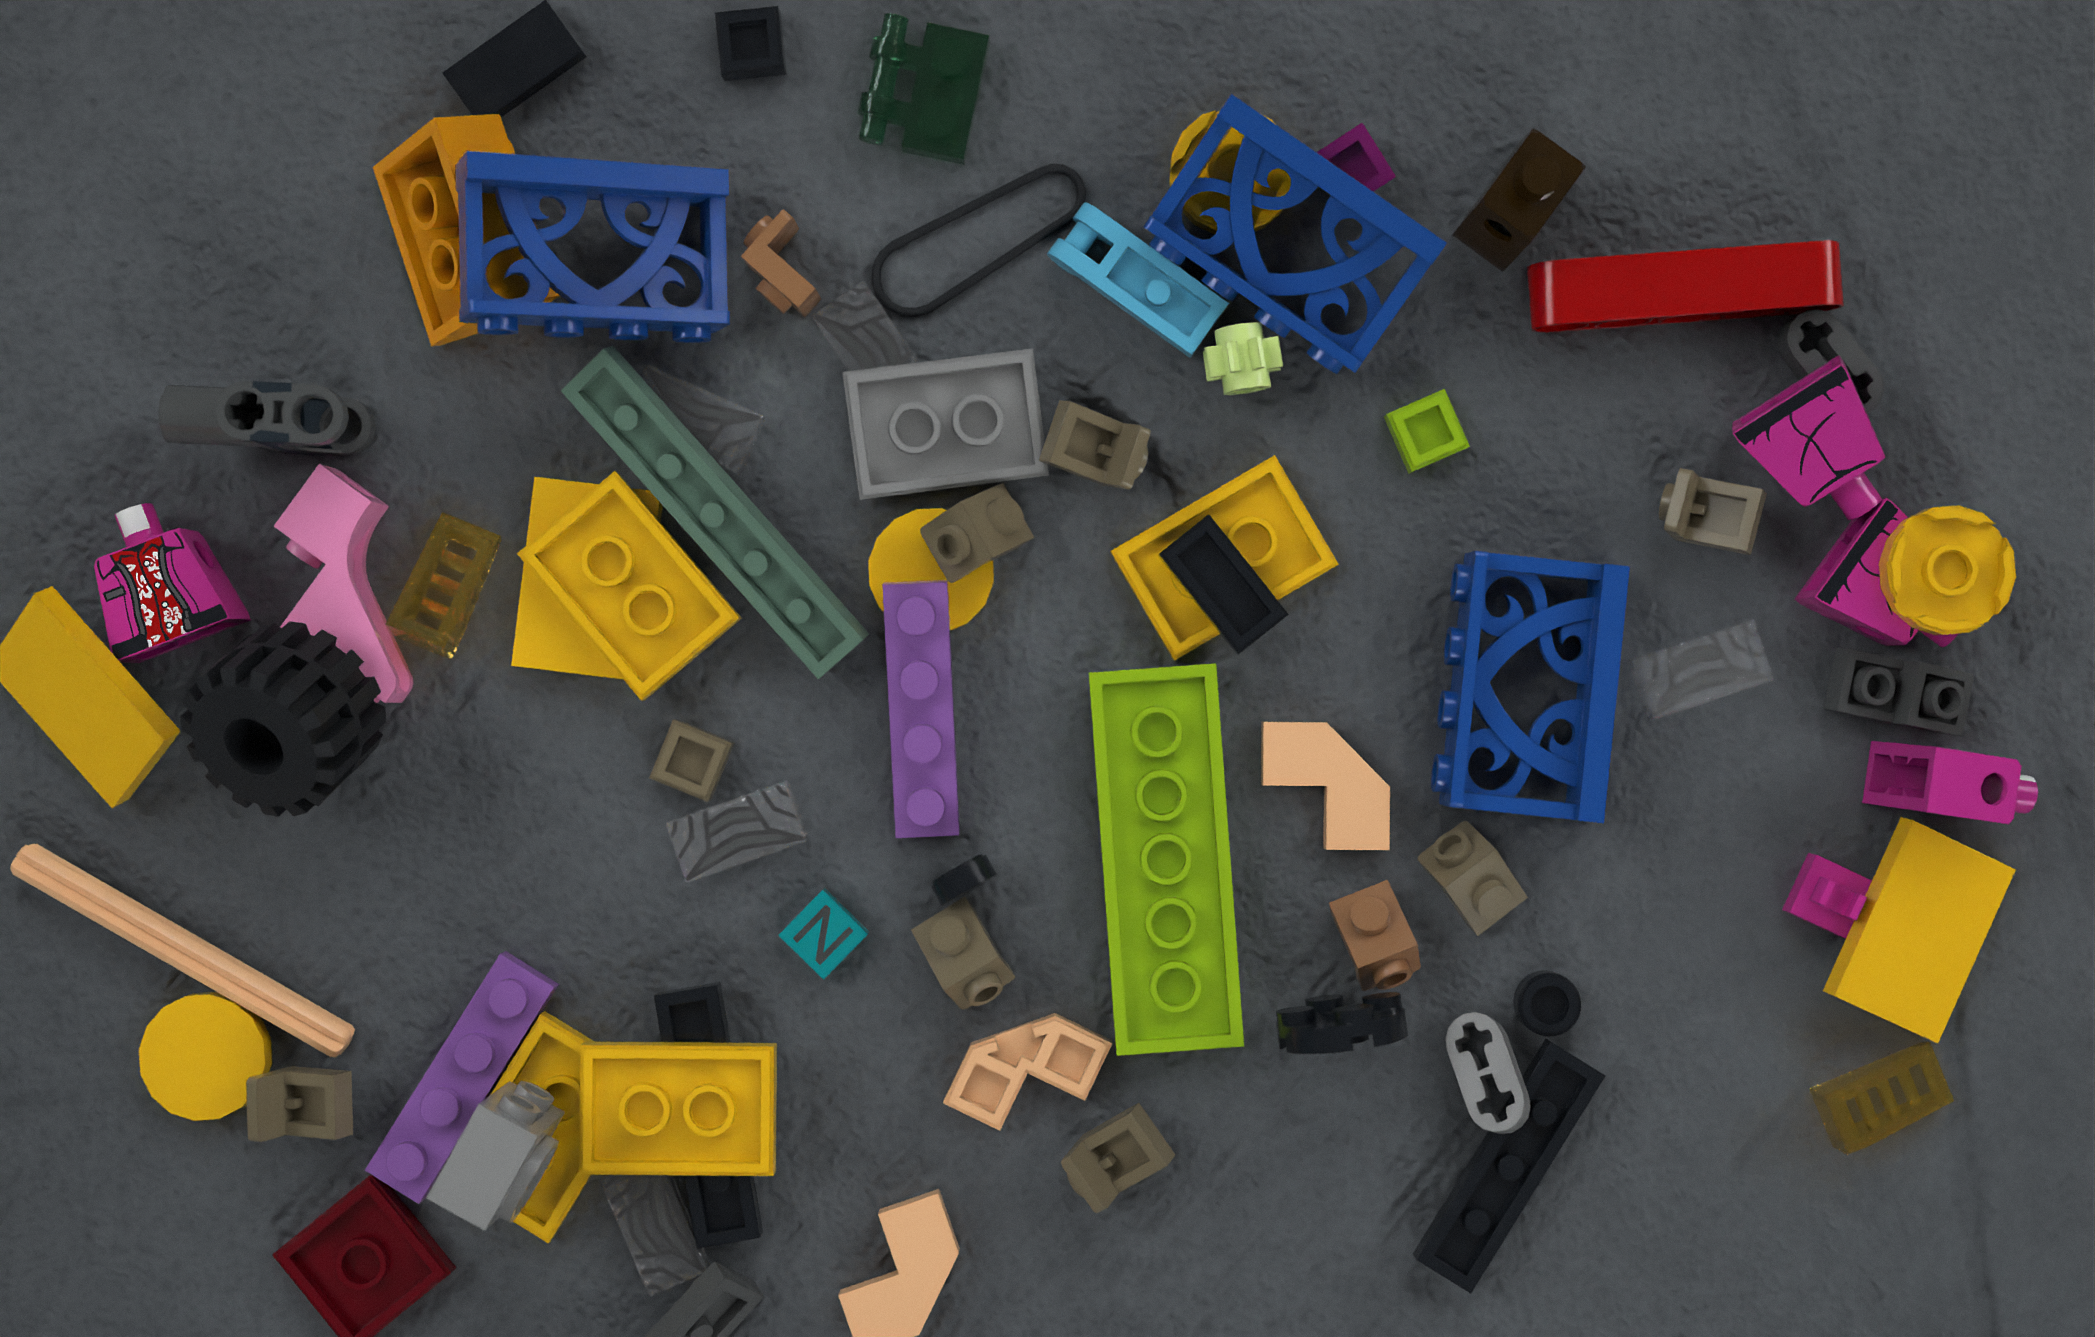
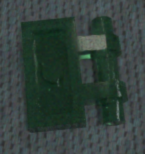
(943, 93)

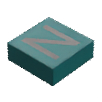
(823, 933)

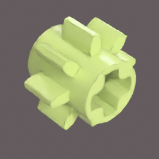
(1242, 358)

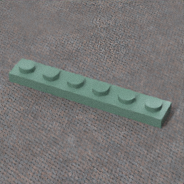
(714, 511)

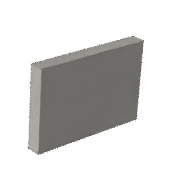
(945, 423)

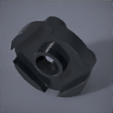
(1332, 1027)

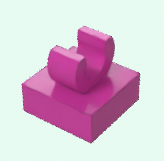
(1827, 895)

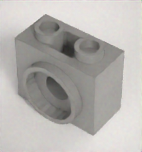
(499, 1155)

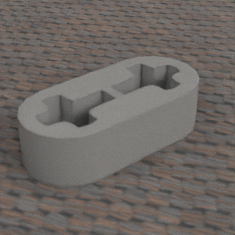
(1473, 1078)

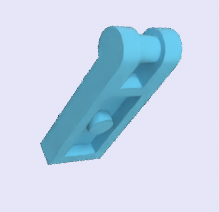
(1139, 280)

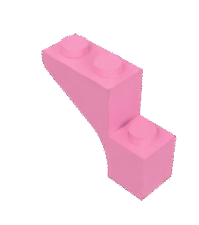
(333, 525)

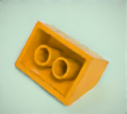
(424, 214)

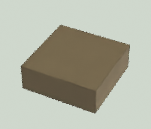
(691, 760)

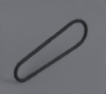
(961, 211)

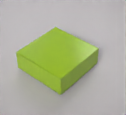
(1426, 431)

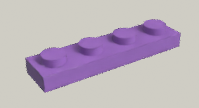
(921, 708)
(461, 1076)

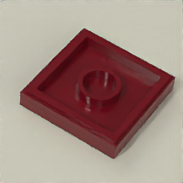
(364, 1260)

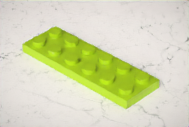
(1166, 859)

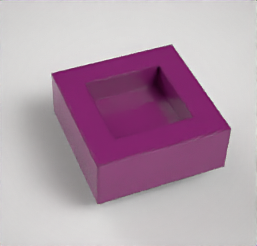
(1359, 158)

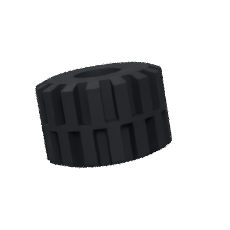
(283, 718)

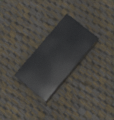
(515, 63)
(1223, 584)

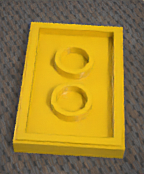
(1264, 524)
(629, 585)
(544, 631)
(83, 697)
(1919, 929)
(552, 1061)
(678, 1108)

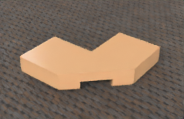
(1353, 792)
(1045, 1048)
(923, 1255)

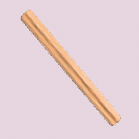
(182, 949)

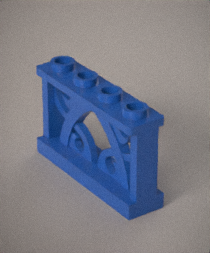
(664, 192)
(1382, 236)
(1598, 626)

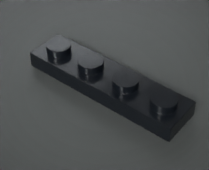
(1508, 1169)
(720, 1206)

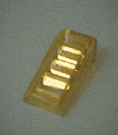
(424, 576)
(1832, 1097)

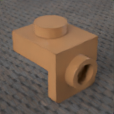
(780, 282)
(1376, 937)

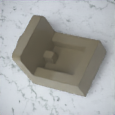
(1095, 446)
(1712, 512)
(976, 532)
(1472, 876)
(963, 955)
(300, 1104)
(1116, 1157)

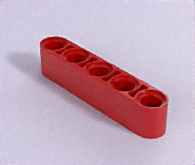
(1684, 286)

